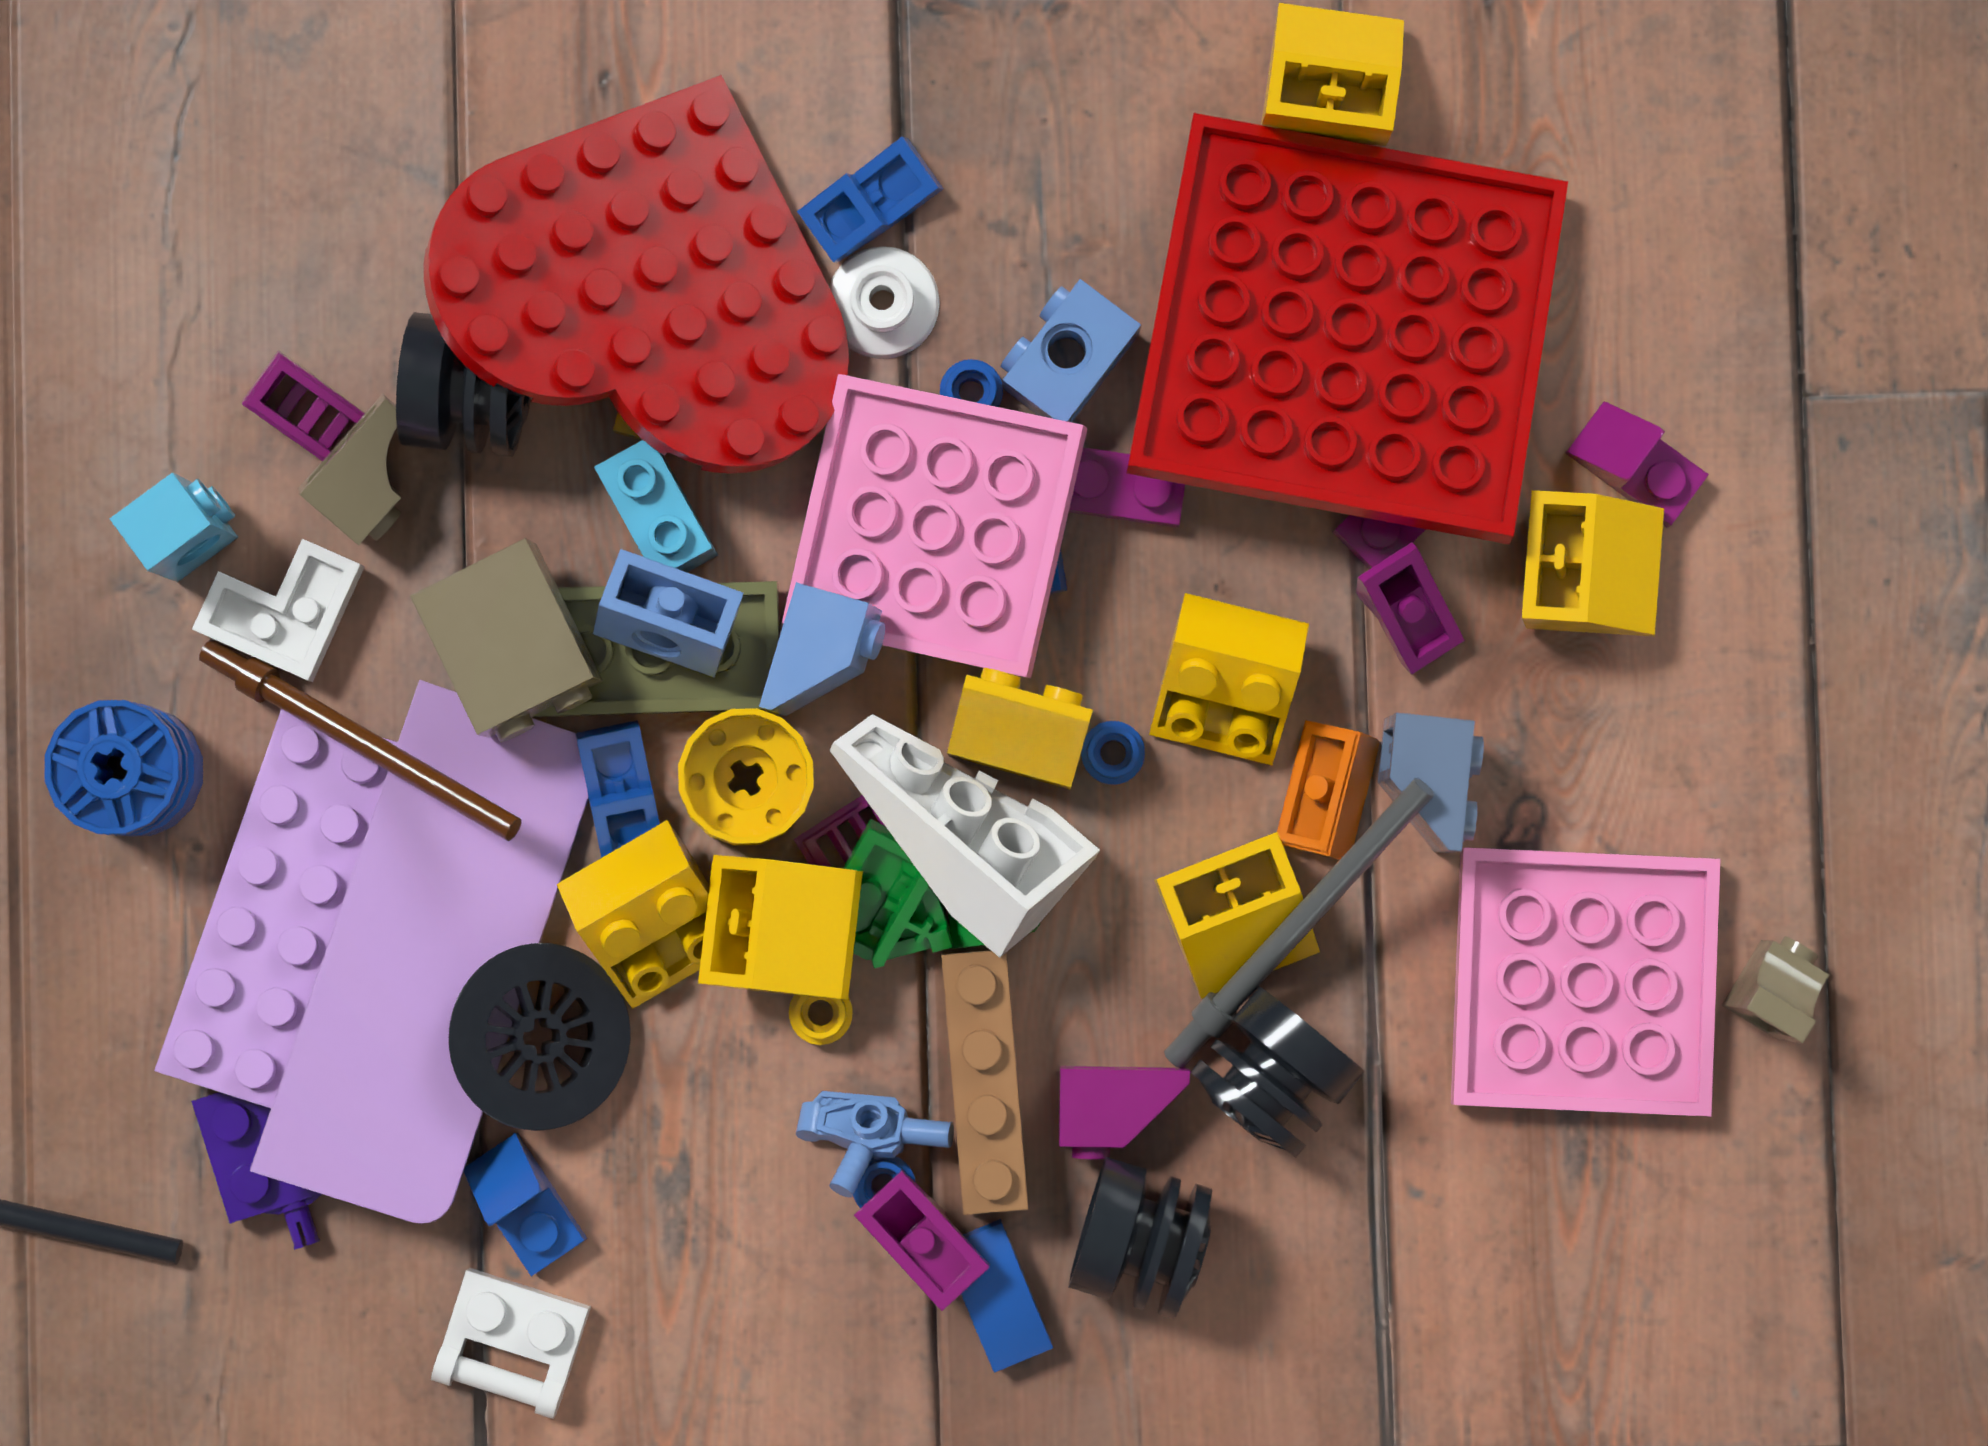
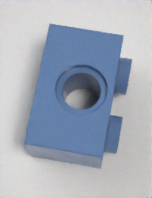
(1092, 322)
(667, 613)

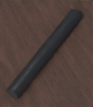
(90, 1232)

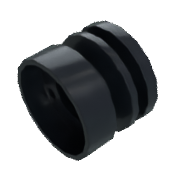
(440, 391)
(1276, 1072)
(1141, 1238)

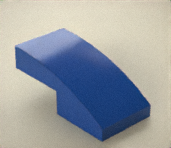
(870, 200)
(617, 784)
(1003, 1303)

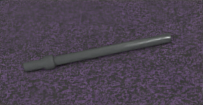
(1216, 1011)

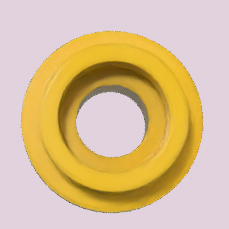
(815, 1033)

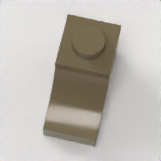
(353, 479)
(1778, 989)

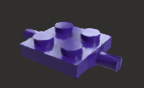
(231, 1138)

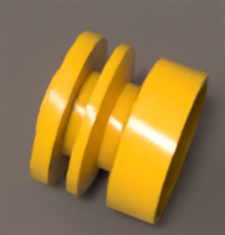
(751, 739)

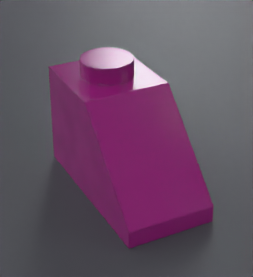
(1112, 1104)

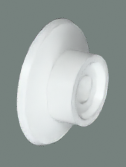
(901, 326)

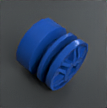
(155, 751)

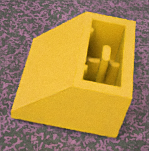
(1334, 74)
(1592, 564)
(1229, 679)
(1020, 729)
(1230, 908)
(642, 912)
(780, 927)

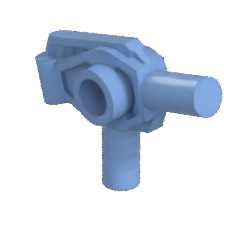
(868, 1129)

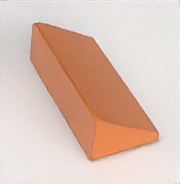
(1327, 789)

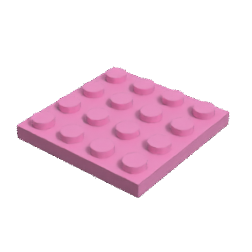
(941, 519)
(1585, 982)

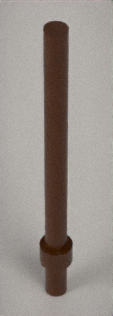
(263, 683)

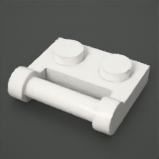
(516, 1321)

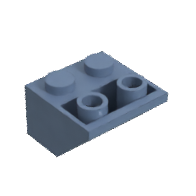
(1443, 757)

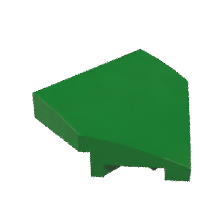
(896, 903)

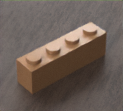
(984, 1082)

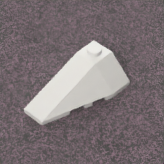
(975, 847)

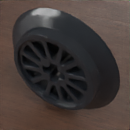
(605, 1047)

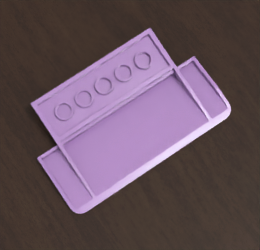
(350, 938)

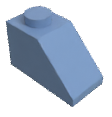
(820, 647)

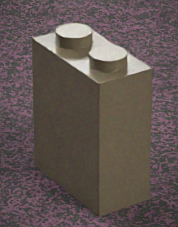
(507, 641)

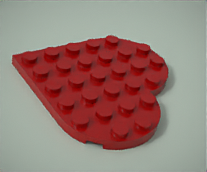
(649, 274)

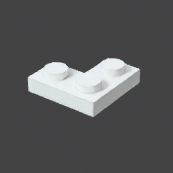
(289, 627)

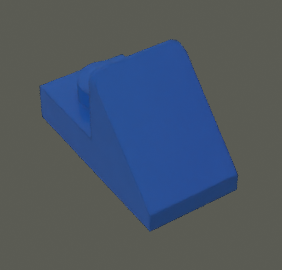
(523, 1204)

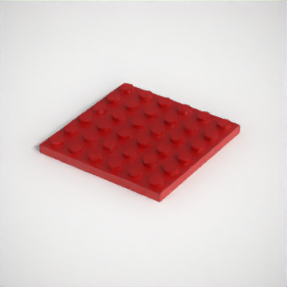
(1350, 329)

